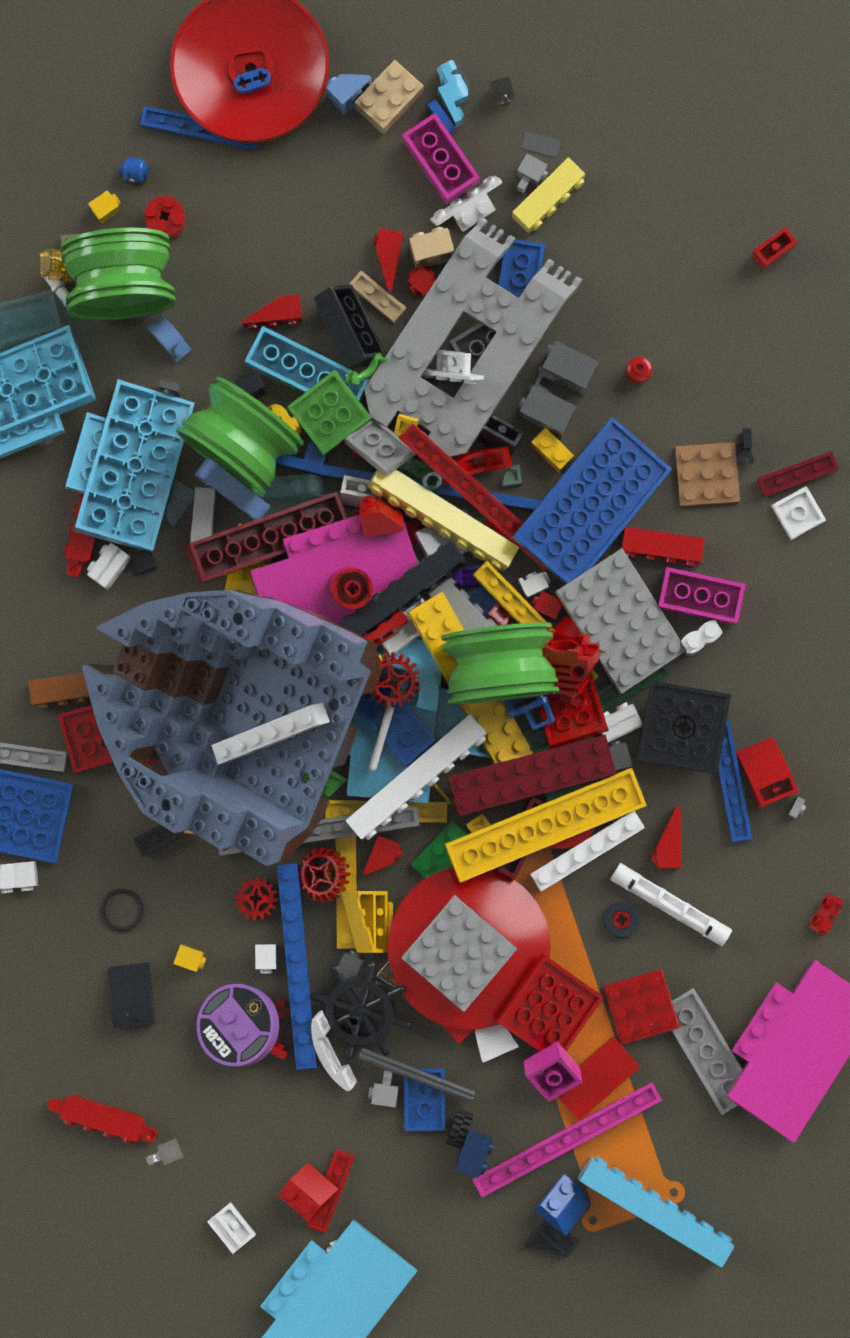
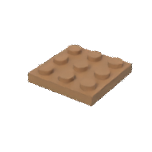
(707, 474)

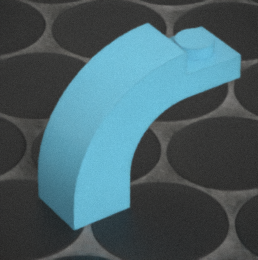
(429, 689)

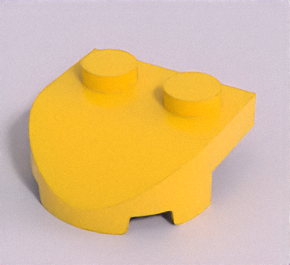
(283, 414)

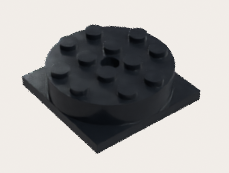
(669, 708)

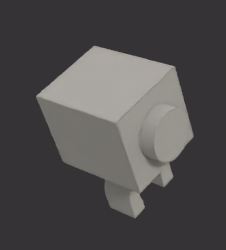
(531, 171)
(384, 1093)

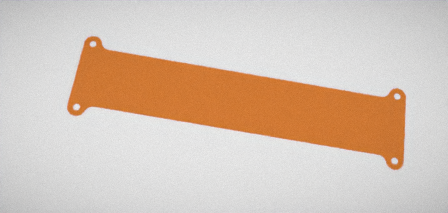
(629, 1142)

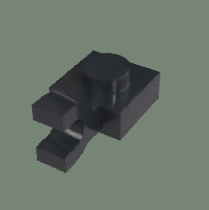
(745, 441)

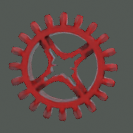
(401, 678)
(334, 863)

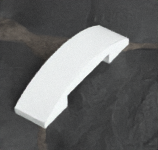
(340, 1074)

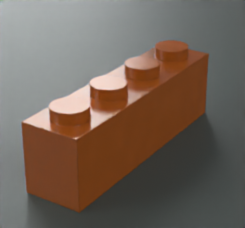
(58, 690)

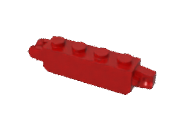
(80, 547)
(103, 1118)

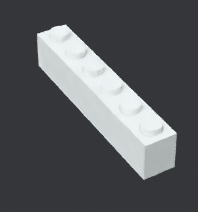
(270, 733)
(586, 851)

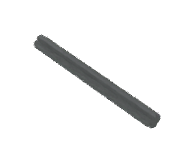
(416, 1074)

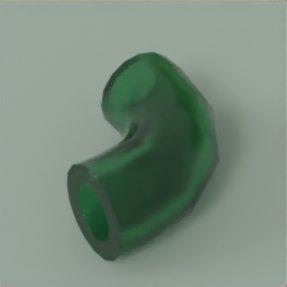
(422, 473)

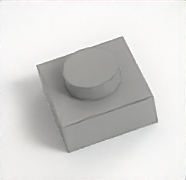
(797, 808)

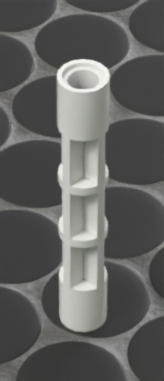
(671, 904)

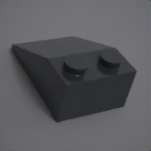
(131, 995)

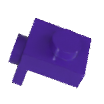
(465, 579)

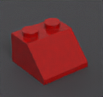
(379, 516)
(308, 1192)

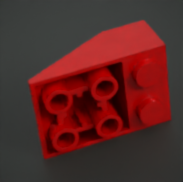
(766, 772)

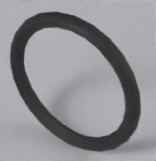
(139, 915)

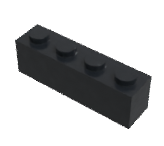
(500, 434)

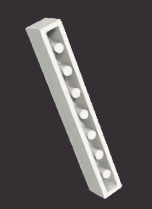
(416, 777)

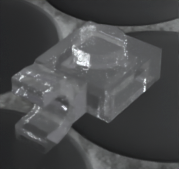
(168, 1152)

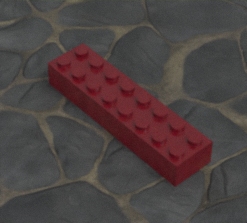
(260, 538)
(531, 775)

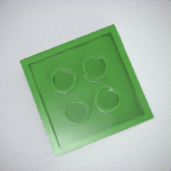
(329, 412)

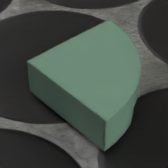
(512, 477)

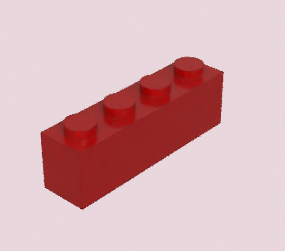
(662, 545)

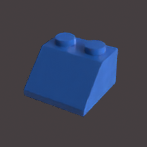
(562, 1205)

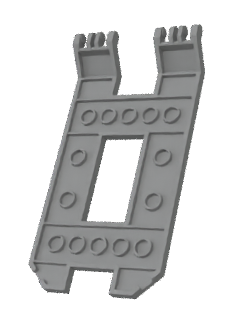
(460, 290)

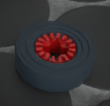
(612, 913)

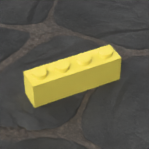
(548, 196)

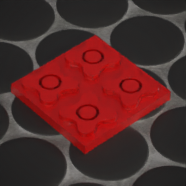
(549, 1006)

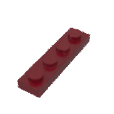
(797, 474)

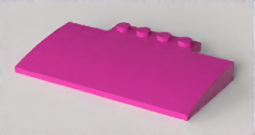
(321, 552)
(794, 1050)

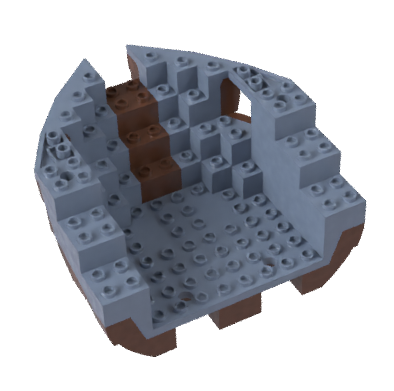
(211, 670)

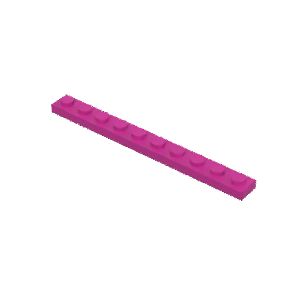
(567, 1139)

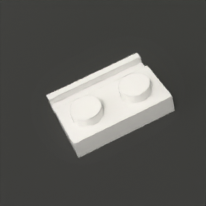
(231, 1227)

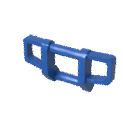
(541, 701)

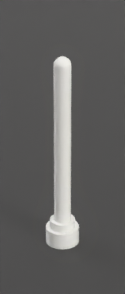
(384, 728)

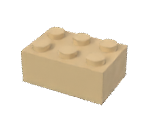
(389, 97)

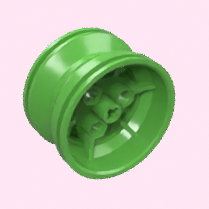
(117, 273)
(240, 435)
(500, 663)

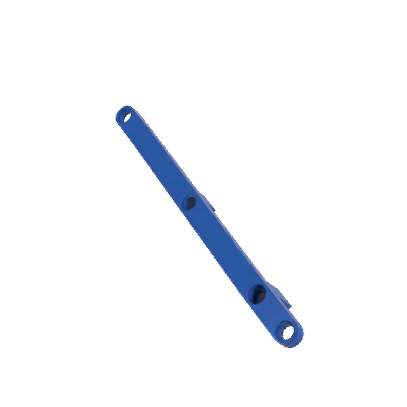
(315, 464)

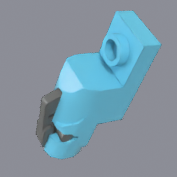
(453, 90)

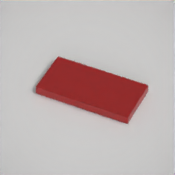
(600, 1076)

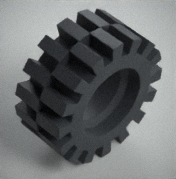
(459, 1128)

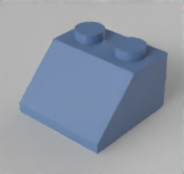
(346, 90)

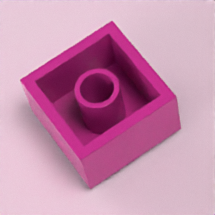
(552, 1071)

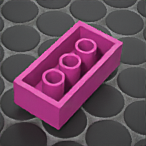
(440, 159)
(701, 596)

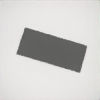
(540, 144)

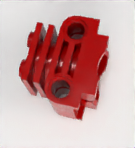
(573, 661)

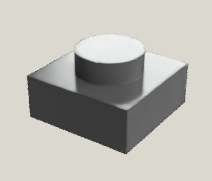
(170, 387)

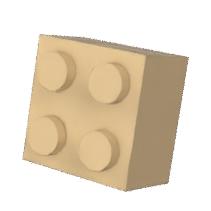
(431, 247)

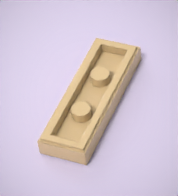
(378, 297)

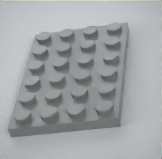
(623, 618)

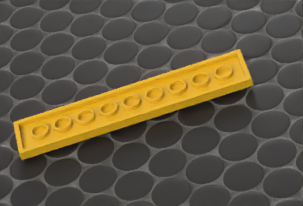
(503, 737)
(545, 825)

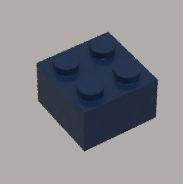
(473, 1153)

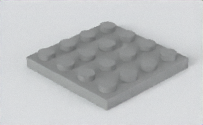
(459, 953)

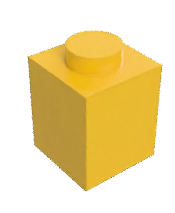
(105, 206)
(190, 958)

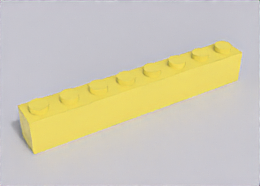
(444, 518)

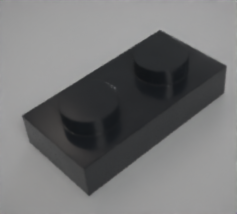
(154, 839)

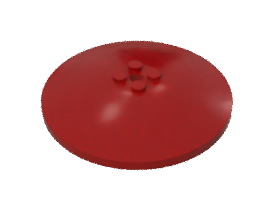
(225, 38)
(498, 902)

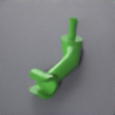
(353, 377)

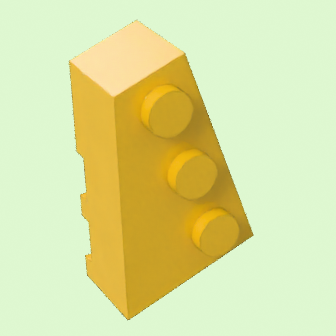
(368, 919)

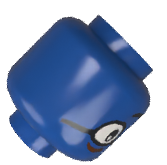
(134, 170)

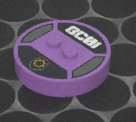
(237, 1025)

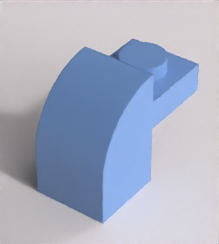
(169, 338)

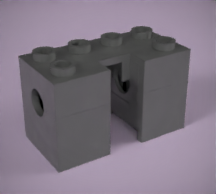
(562, 368)

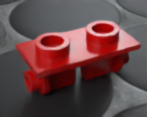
(829, 906)

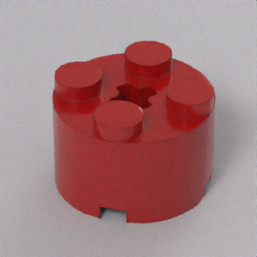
(172, 210)
(359, 595)

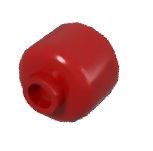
(639, 370)

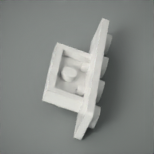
(470, 207)
(453, 366)

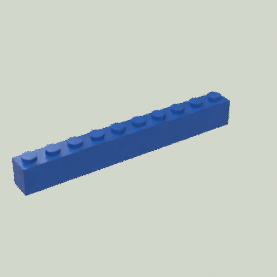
(297, 965)

